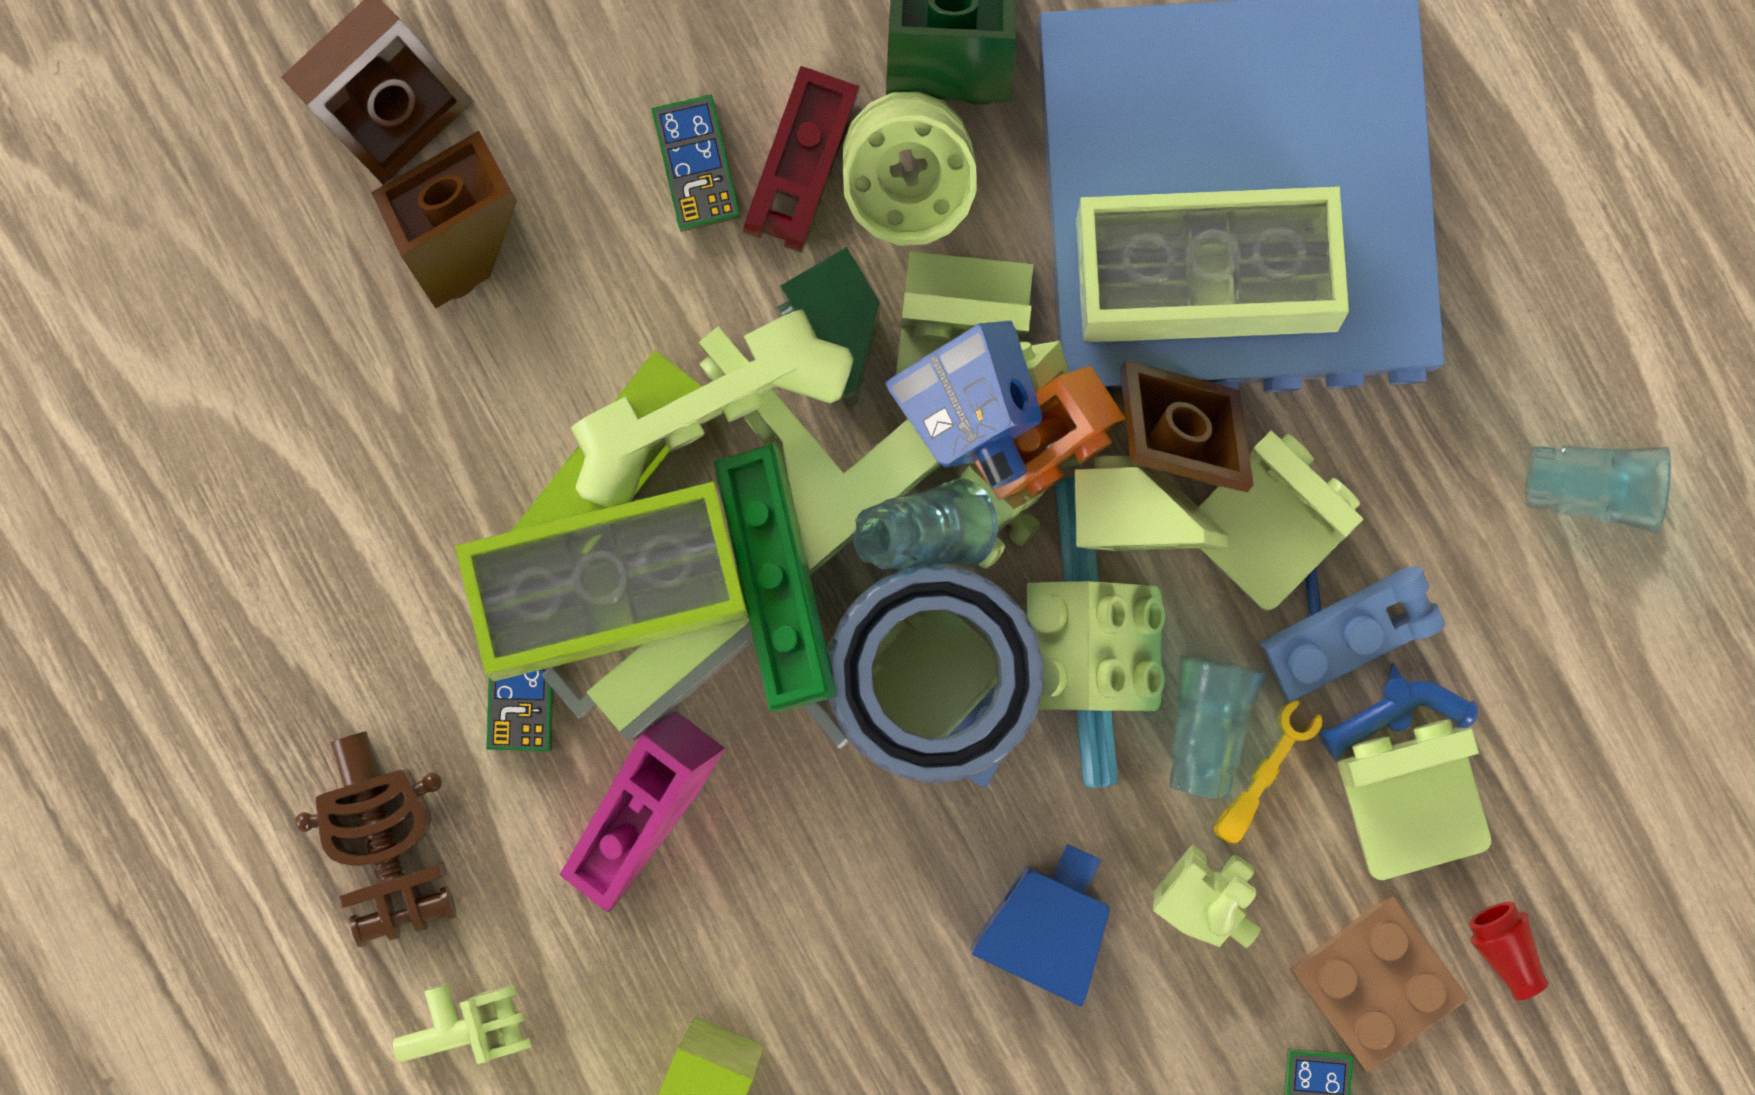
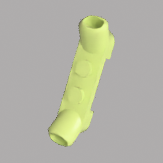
(785, 357)

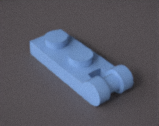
(1351, 633)

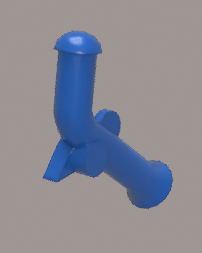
(1395, 710)

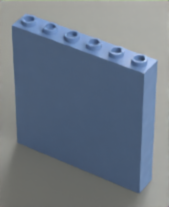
(1242, 104)

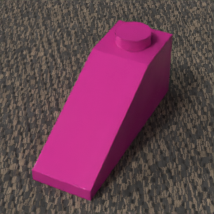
(641, 808)

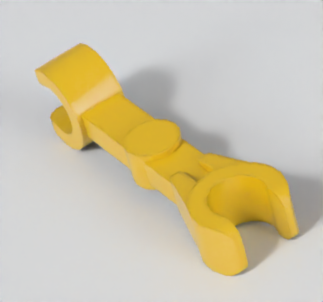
(1240, 812)

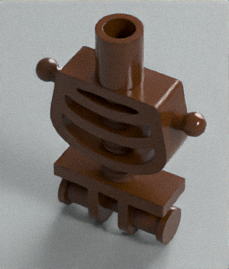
(361, 780)

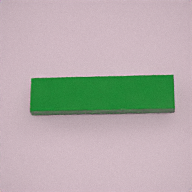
(775, 578)

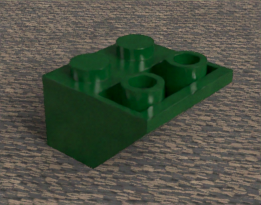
(839, 310)

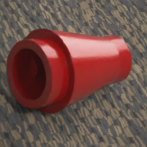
(1509, 947)

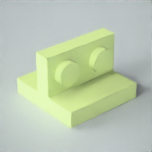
(956, 293)

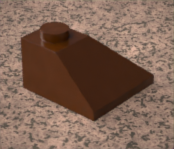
(449, 218)
(1185, 427)

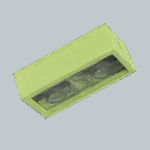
(1211, 264)

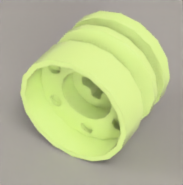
(909, 204)

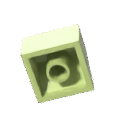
(1137, 509)

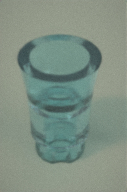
(1601, 483)
(933, 527)
(1211, 724)

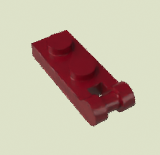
(802, 156)

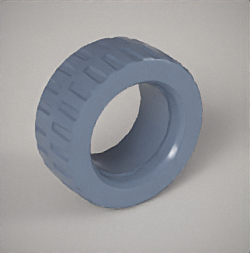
(1017, 670)

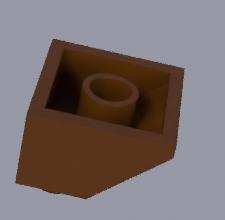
(377, 88)

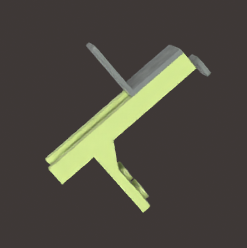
(826, 507)

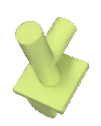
(487, 1025)

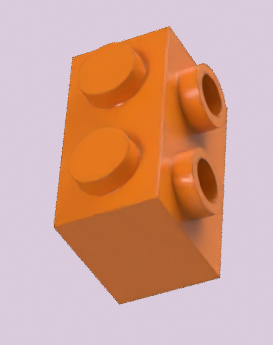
(1073, 424)

